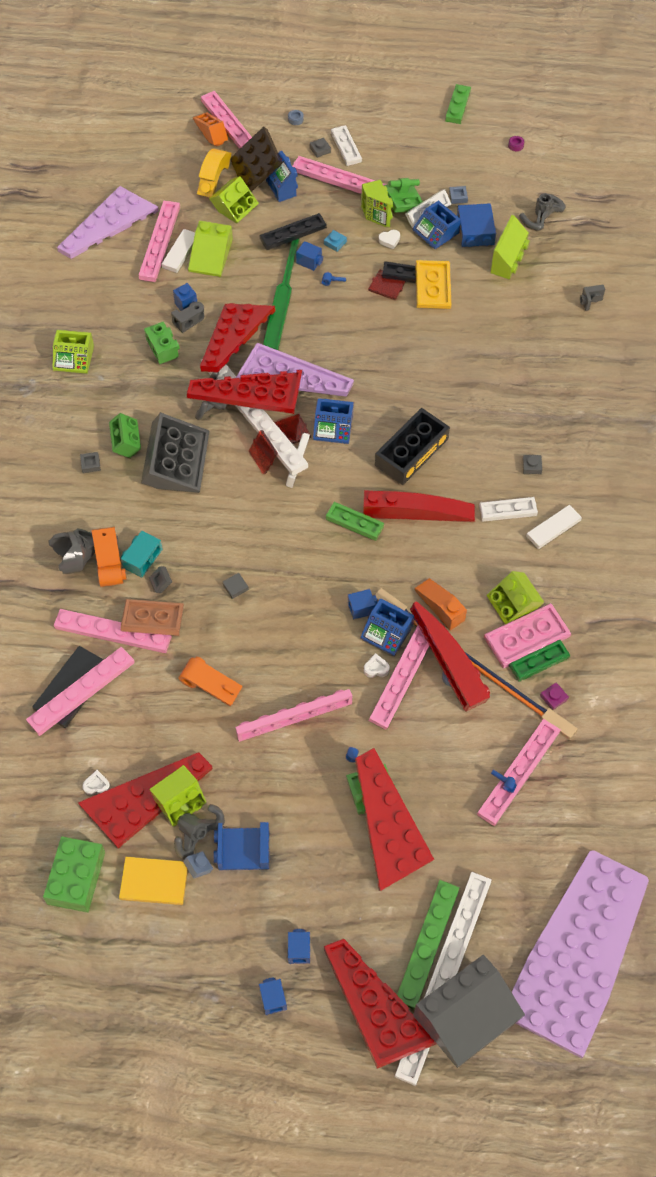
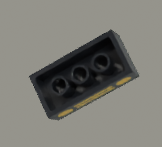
(412, 446)

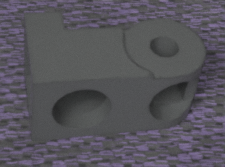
(188, 317)

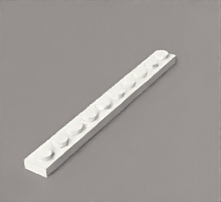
(261, 421)
(450, 960)

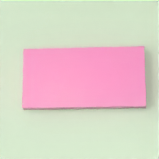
(527, 635)

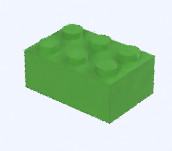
(74, 874)

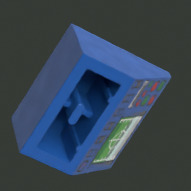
(283, 180)
(437, 225)
(333, 421)
(387, 627)

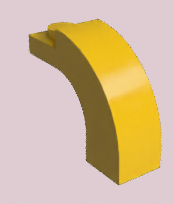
(213, 164)

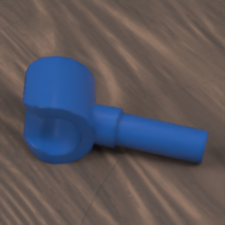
(327, 278)
(351, 754)
(509, 782)

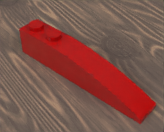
(416, 507)
(452, 659)

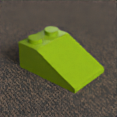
(210, 248)

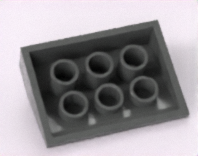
(175, 455)
(469, 1011)

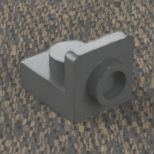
(592, 294)

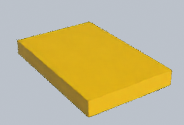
(433, 284)
(153, 881)

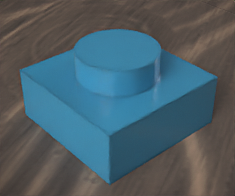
(335, 240)

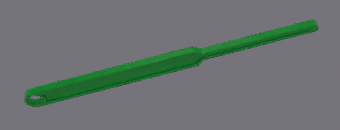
(281, 303)

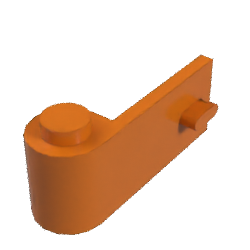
(108, 557)
(210, 680)

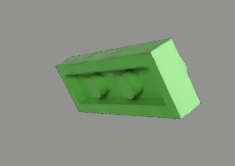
(458, 104)
(355, 521)

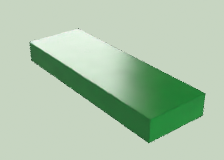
(539, 660)

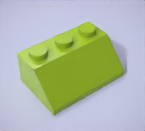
(510, 249)

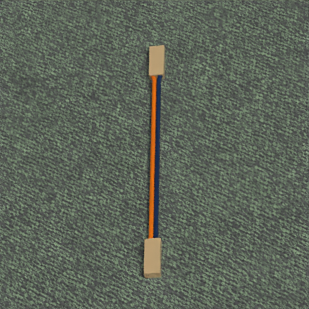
(549, 715)

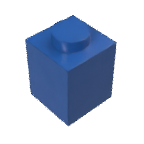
(309, 256)
(184, 296)
(361, 603)
(299, 947)
(272, 996)

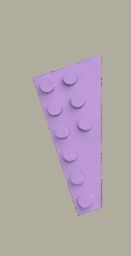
(107, 220)
(314, 378)

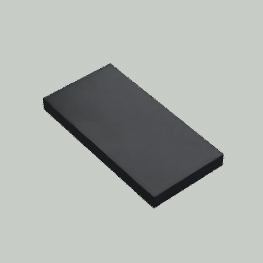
(76, 666)

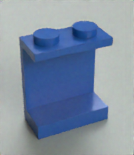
(477, 225)
(242, 848)

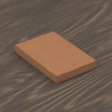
(152, 617)

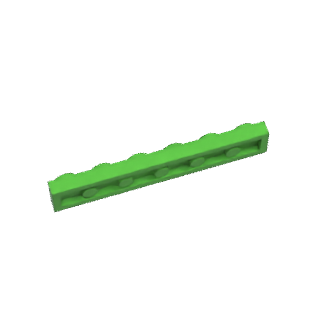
(427, 943)

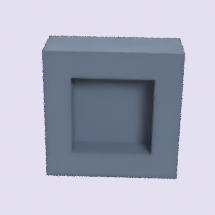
(458, 195)
(198, 864)

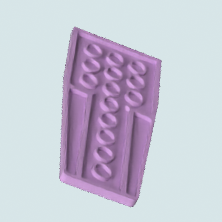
(580, 954)

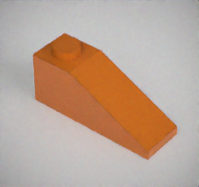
(212, 128)
(442, 603)

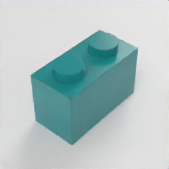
(141, 553)

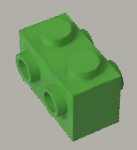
(161, 342)
(124, 435)

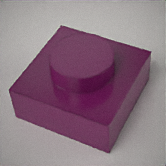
(554, 696)

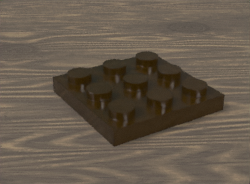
(256, 159)

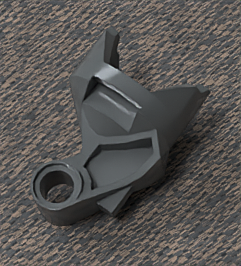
(75, 548)

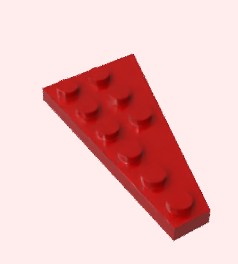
(234, 327)
(257, 391)
(131, 806)
(391, 829)
(380, 1014)

